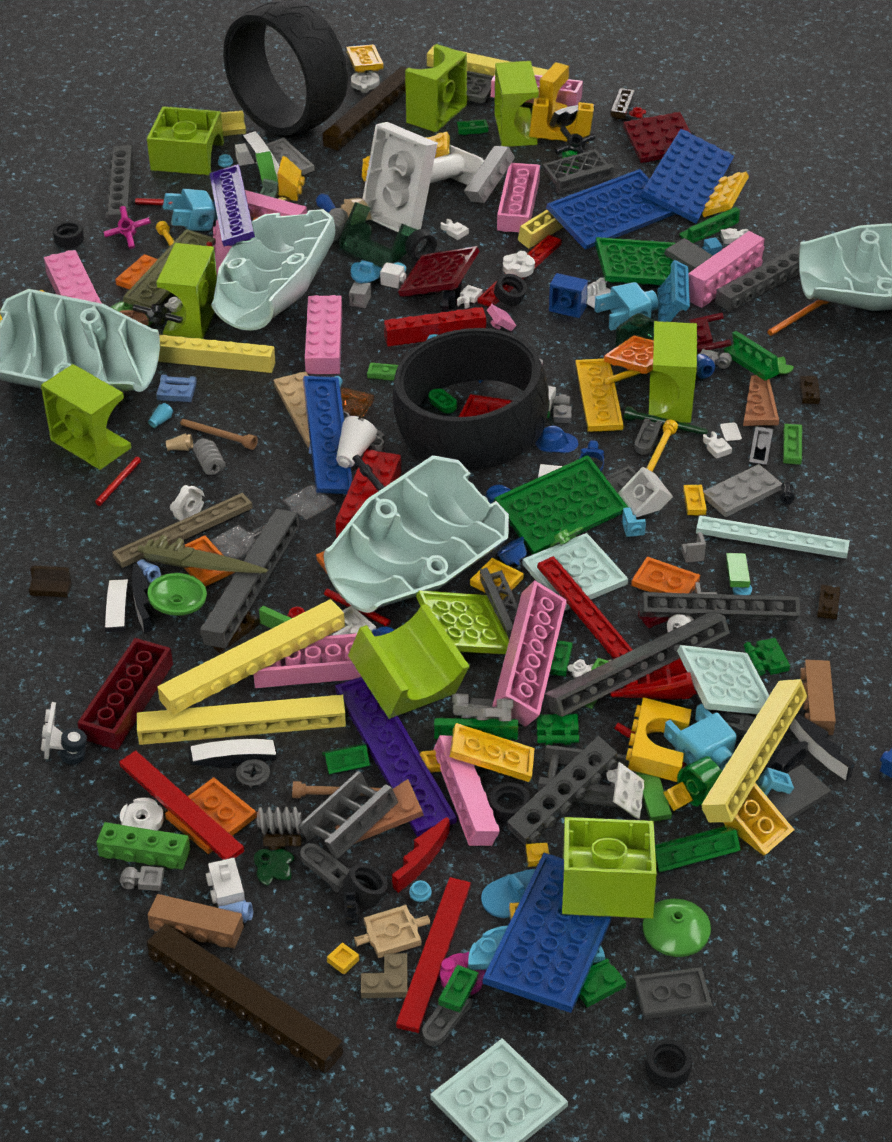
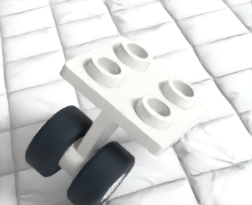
(70, 742)

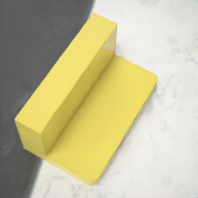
(233, 123)

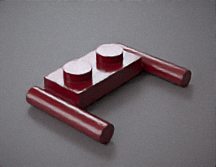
(704, 337)

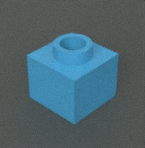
(712, 246)

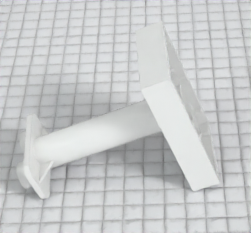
(401, 174)

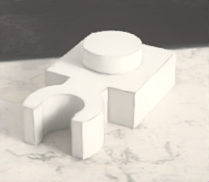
(454, 230)
(730, 235)
(468, 295)
(717, 447)

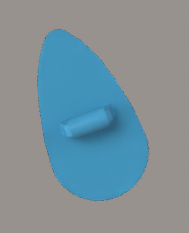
(365, 271)
(503, 891)

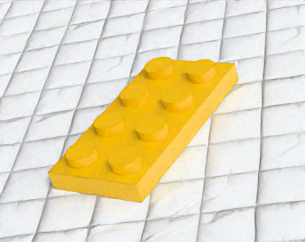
(364, 58)
(725, 193)
(492, 752)

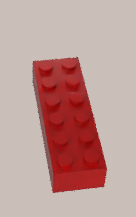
(385, 467)

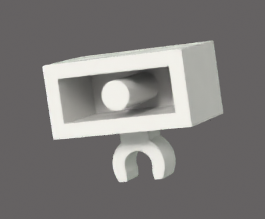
(225, 881)

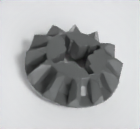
(245, 770)

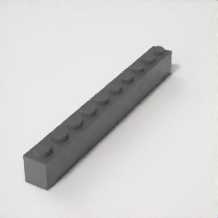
(246, 586)
(635, 664)

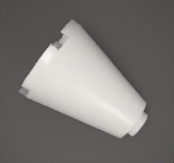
(354, 440)

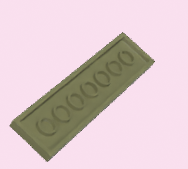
(145, 289)

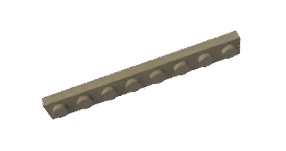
(186, 527)

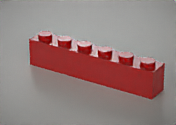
(418, 328)

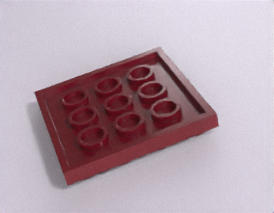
(654, 134)
(438, 271)

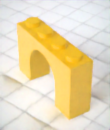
(550, 85)
(540, 124)
(644, 754)

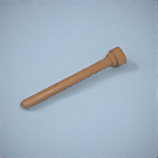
(249, 441)
(301, 790)

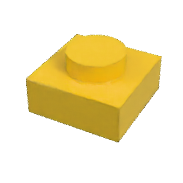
(430, 761)
(677, 796)
(534, 853)
(343, 958)

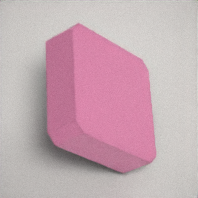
(500, 318)

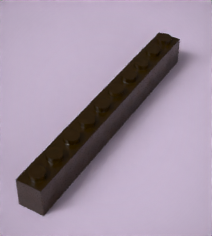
(365, 111)
(245, 998)

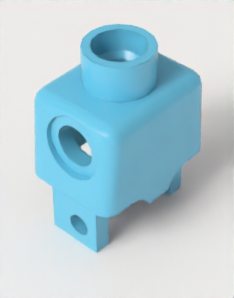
(191, 209)
(625, 302)
(707, 737)

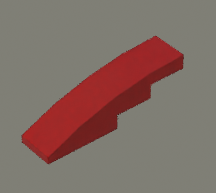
(425, 850)

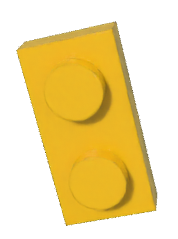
(694, 500)

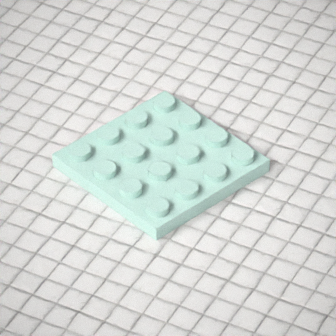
(584, 563)
(724, 679)
(499, 1097)

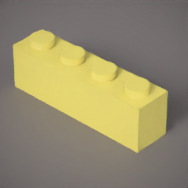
(538, 228)

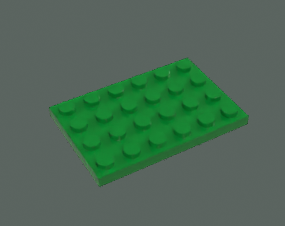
(634, 260)
(559, 501)

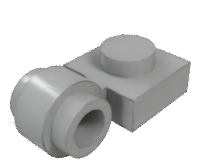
(722, 360)
(562, 409)
(148, 879)

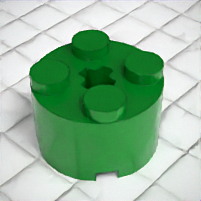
(699, 778)

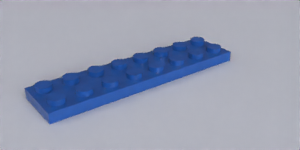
(325, 426)

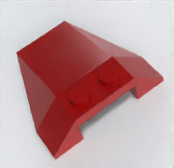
(664, 683)

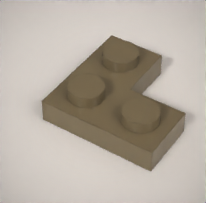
(387, 984)

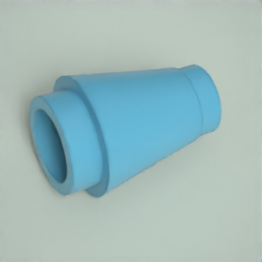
(160, 415)

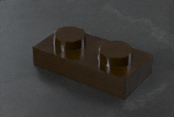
(809, 389)
(828, 602)

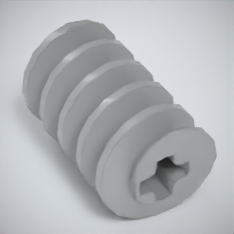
(340, 218)
(209, 456)
(278, 820)

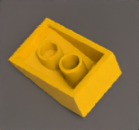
(760, 822)

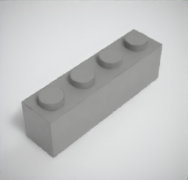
(489, 174)

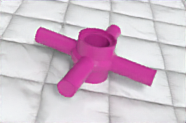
(122, 228)

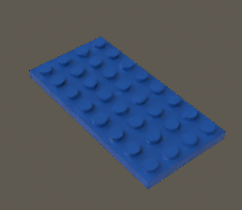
(687, 175)
(607, 209)
(545, 951)

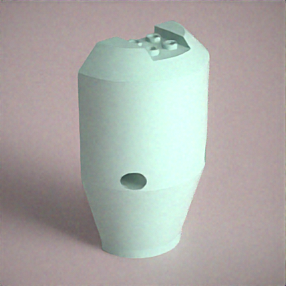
(850, 267)
(272, 268)
(52, 331)
(414, 536)

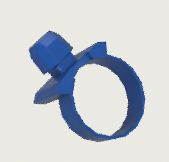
(593, 451)

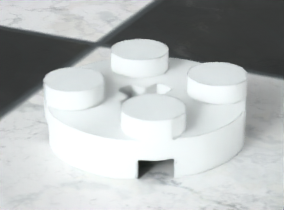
(365, 81)
(518, 264)
(188, 495)
(142, 806)

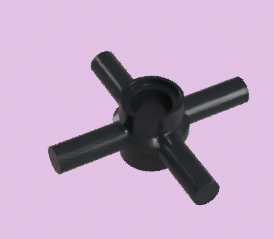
(574, 142)
(157, 313)

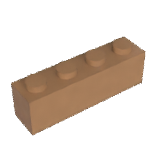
(819, 691)
(196, 920)

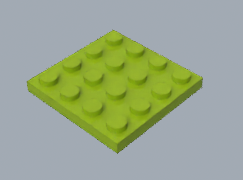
(467, 620)

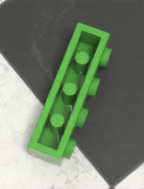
(143, 845)

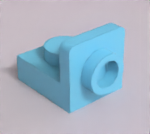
(632, 526)
(775, 780)

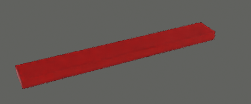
(538, 253)
(584, 607)
(181, 806)
(433, 954)

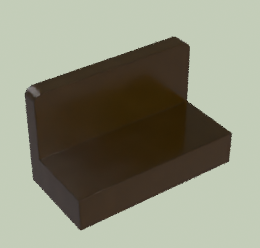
(50, 581)

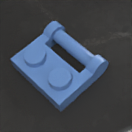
(172, 392)

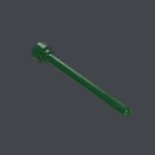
(631, 413)

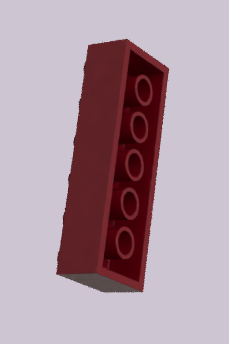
(125, 693)

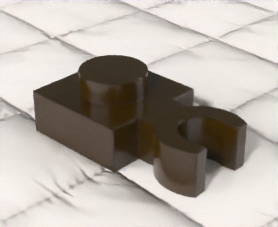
(275, 841)

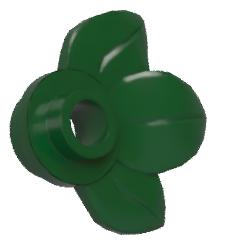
(275, 867)

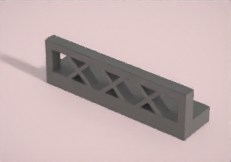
(493, 595)

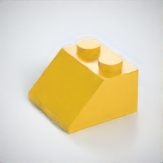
(290, 179)

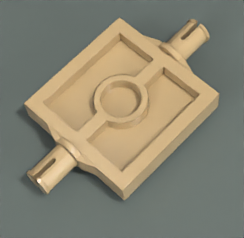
(392, 931)

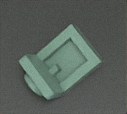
(269, 188)

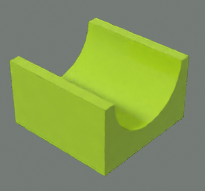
(514, 86)
(437, 92)
(184, 140)
(191, 277)
(673, 370)
(78, 415)
(409, 664)
(609, 867)

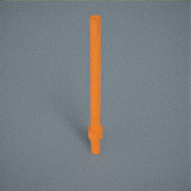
(796, 316)

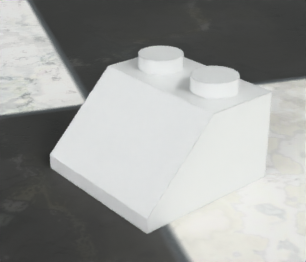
(645, 493)

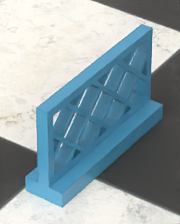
(673, 293)

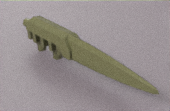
(184, 557)

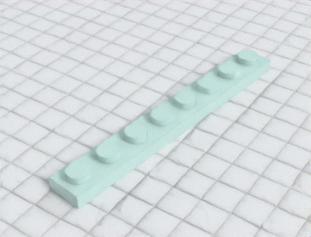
(773, 536)

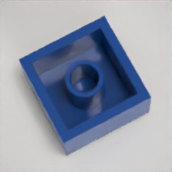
(568, 295)

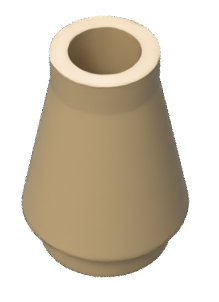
(183, 443)

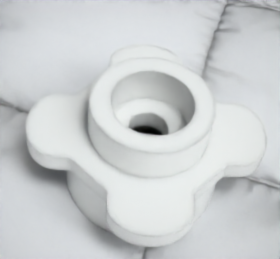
(174, 304)
(579, 668)

